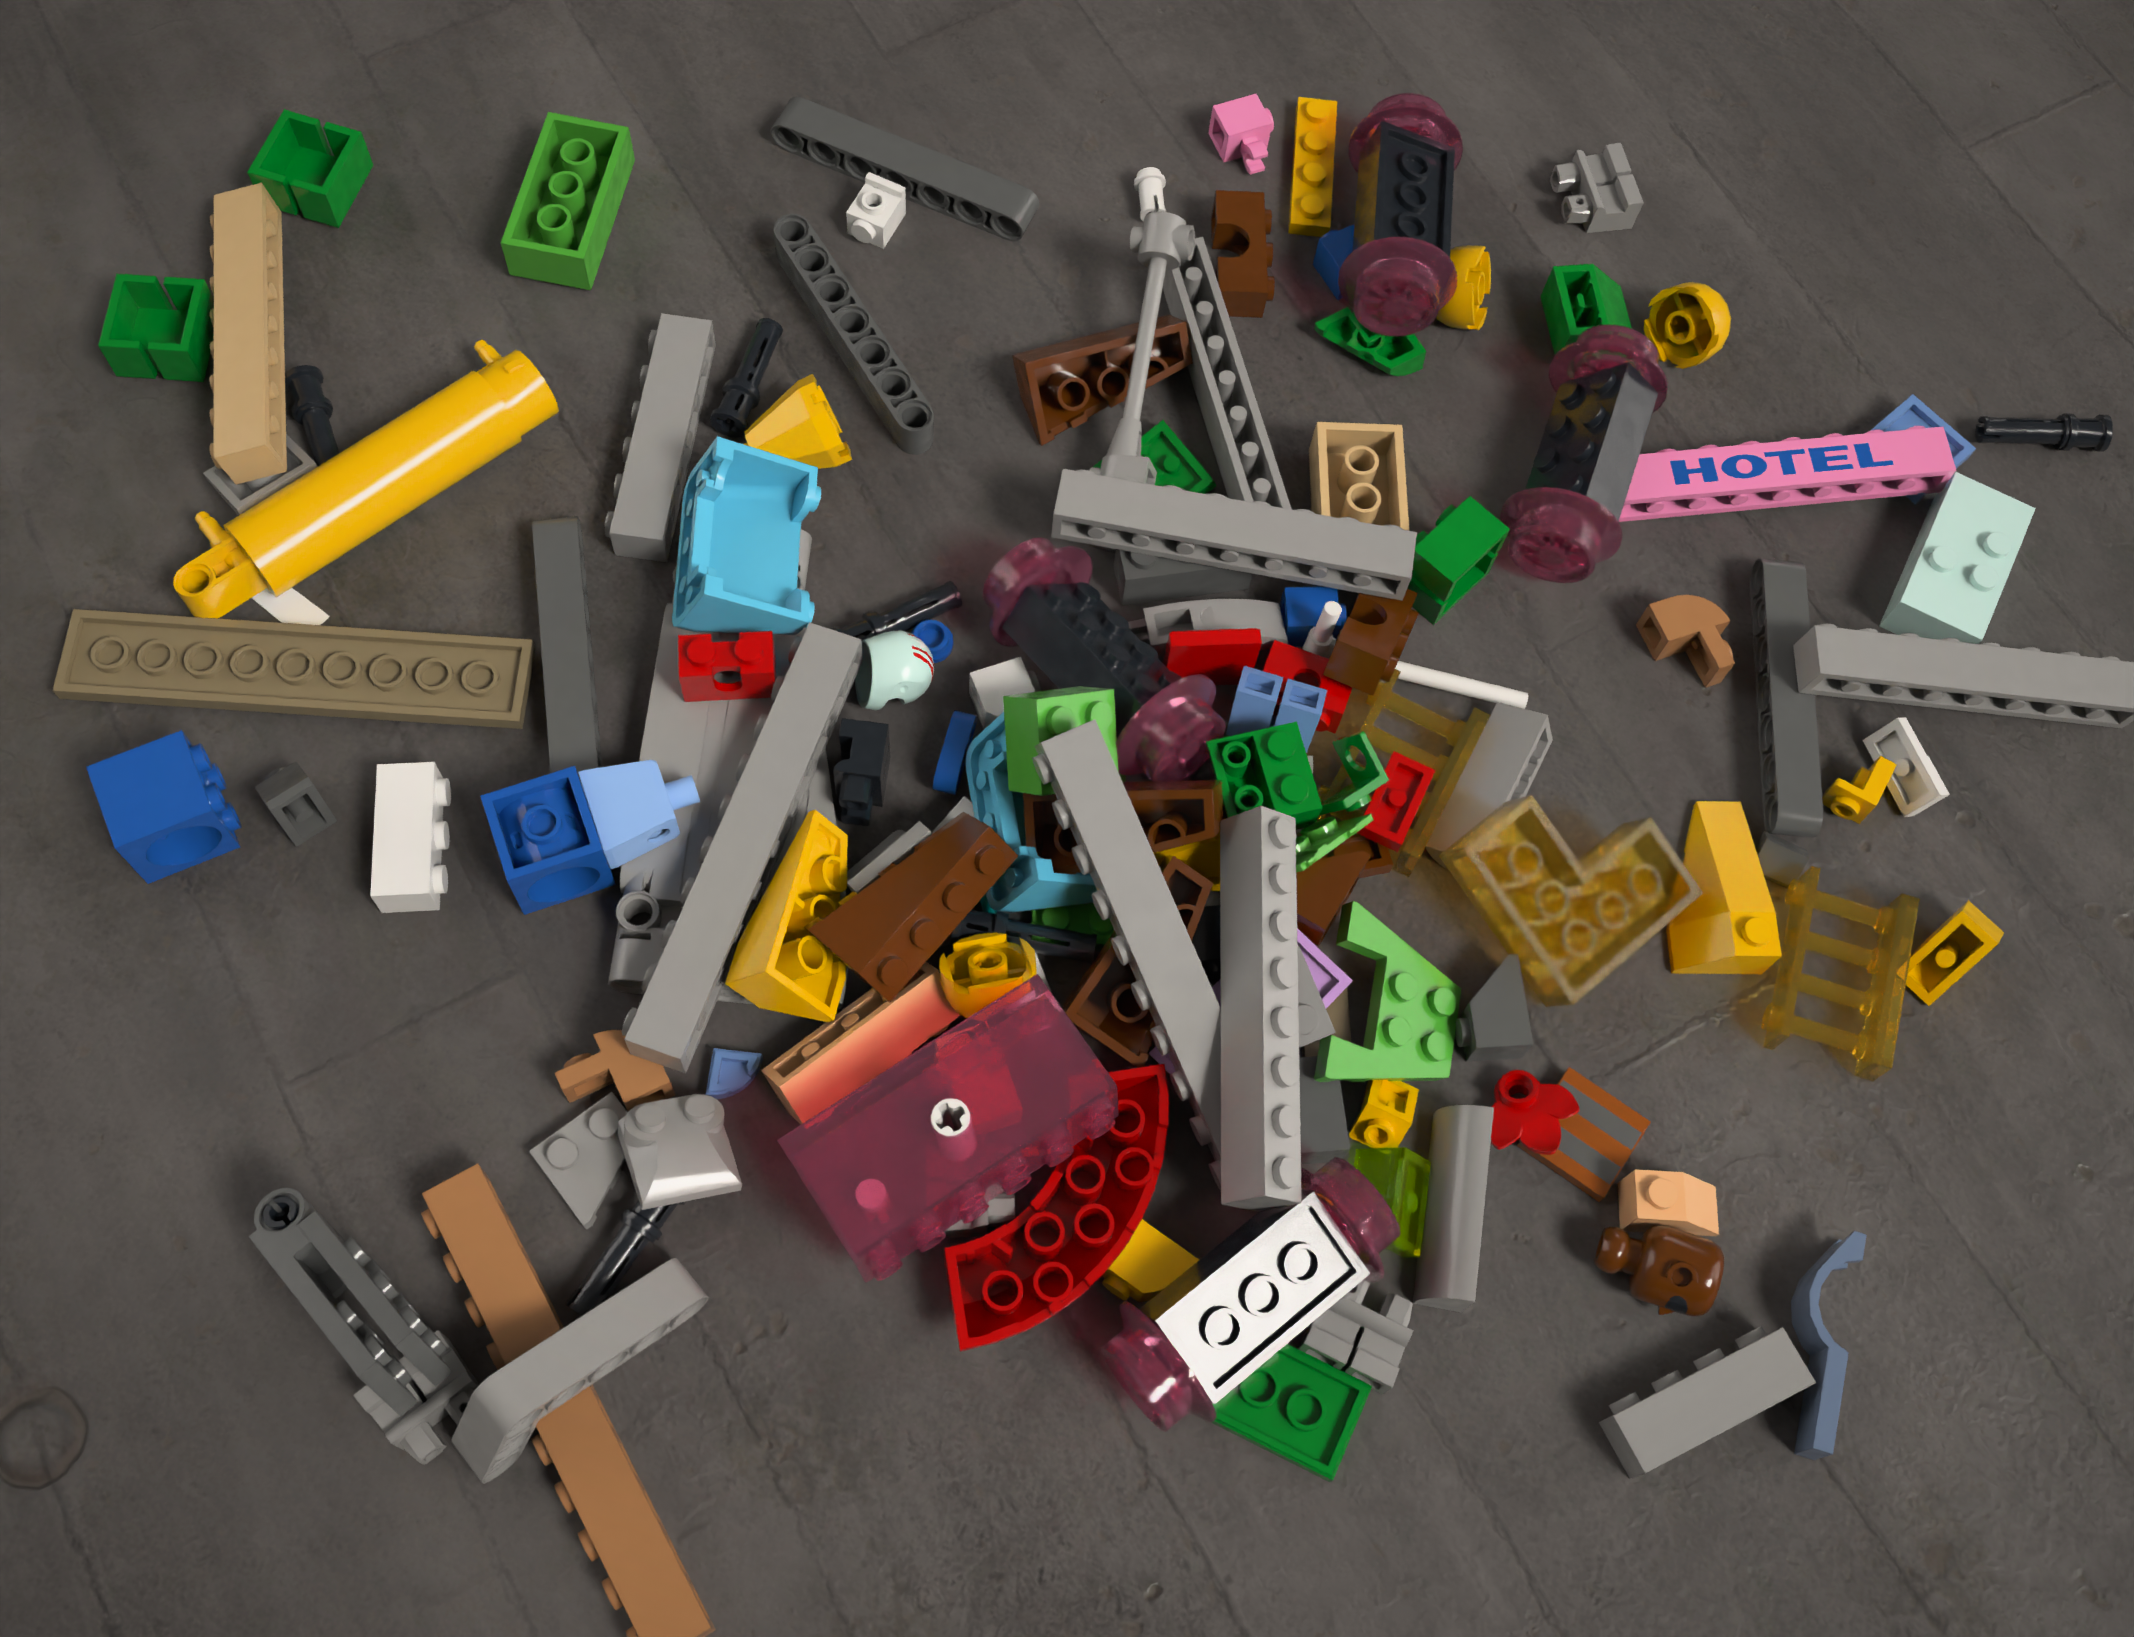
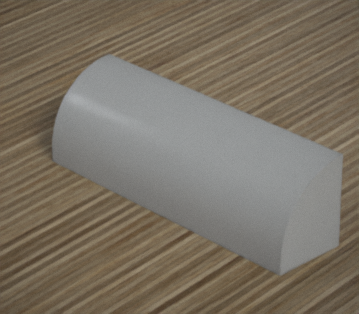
(1495, 773)
(1454, 1207)

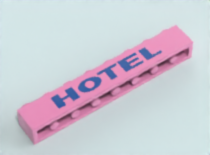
(1789, 473)

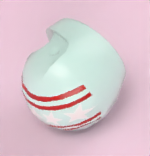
(899, 669)

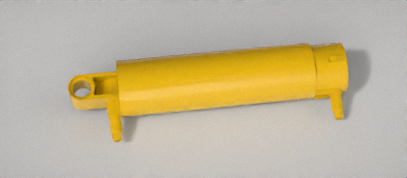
(367, 485)

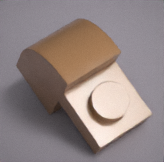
(1689, 626)
(635, 1078)

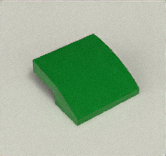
(1173, 461)

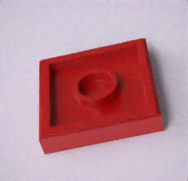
(1213, 653)

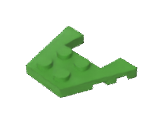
(1408, 1014)

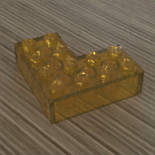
(1563, 913)

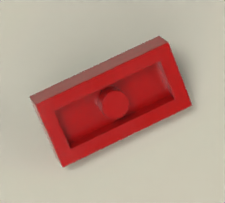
(1397, 801)

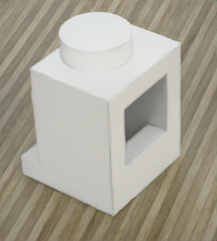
(876, 211)

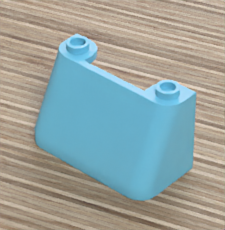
(743, 542)
(1029, 879)

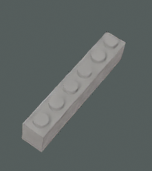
(662, 438)

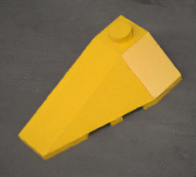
(1734, 919)
(776, 958)

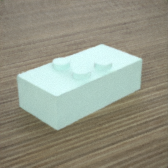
(1958, 563)

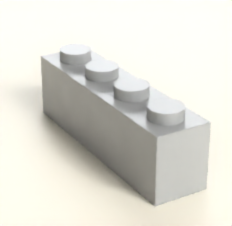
(1705, 1402)

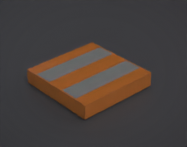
(1595, 1139)

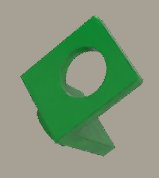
(1363, 779)

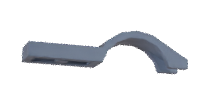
(1827, 1358)

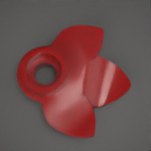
(1532, 1118)

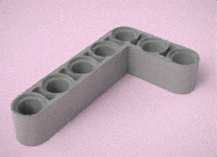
(557, 1369)

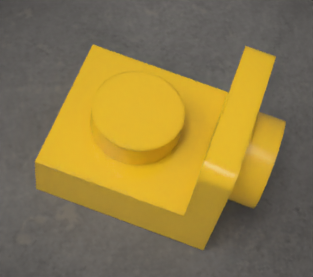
(1861, 796)
(1385, 1114)

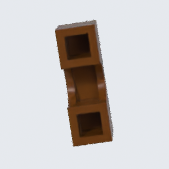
(1241, 226)
(1372, 641)

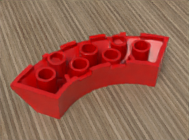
(1070, 1227)

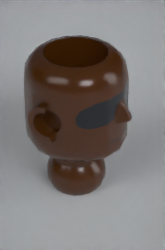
(1665, 1267)

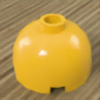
(1473, 282)
(1688, 323)
(984, 970)

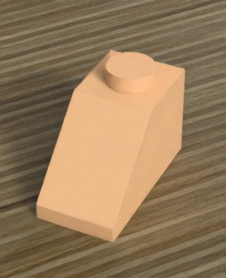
(1669, 1200)

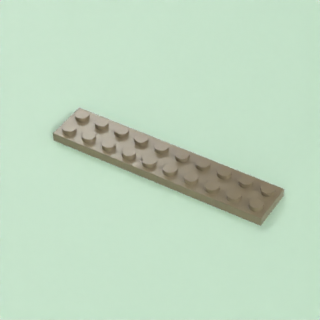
(295, 669)

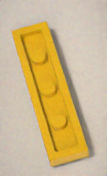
(1312, 167)

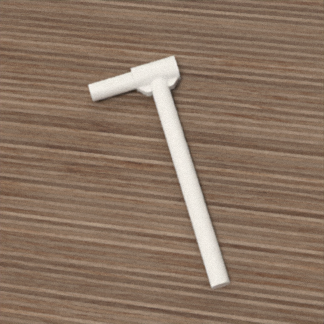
(1321, 642)

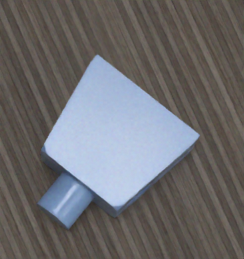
(635, 807)

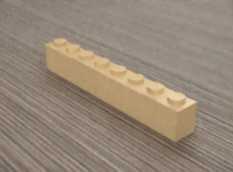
(248, 335)

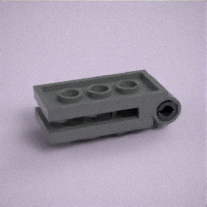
(323, 1265)

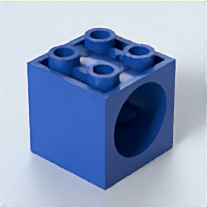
(165, 806)
(547, 840)

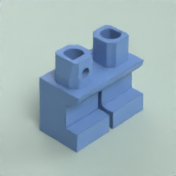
(1257, 699)

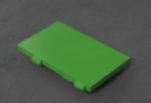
(1324, 836)

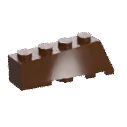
(1089, 373)
(1168, 812)
(914, 905)
(1104, 997)

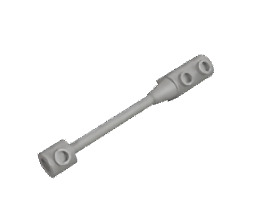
(1159, 246)

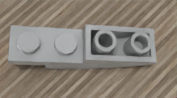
(1209, 615)

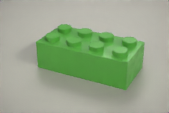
(568, 201)

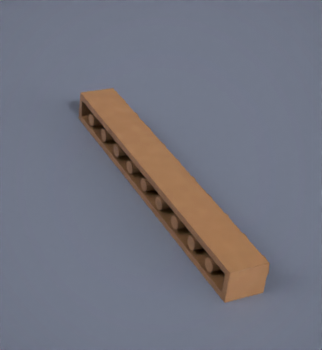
(577, 1435)

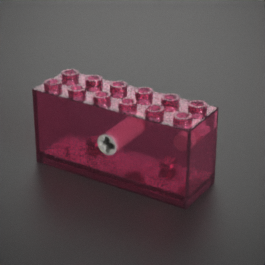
(952, 1128)

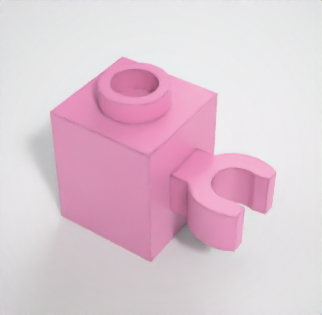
(1242, 130)

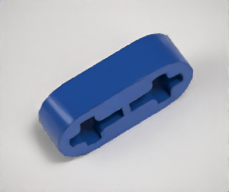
(954, 752)

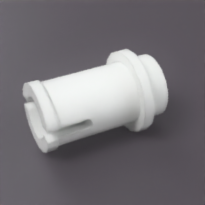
(1150, 188)

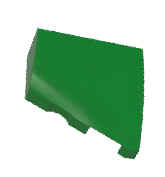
(1389, 353)

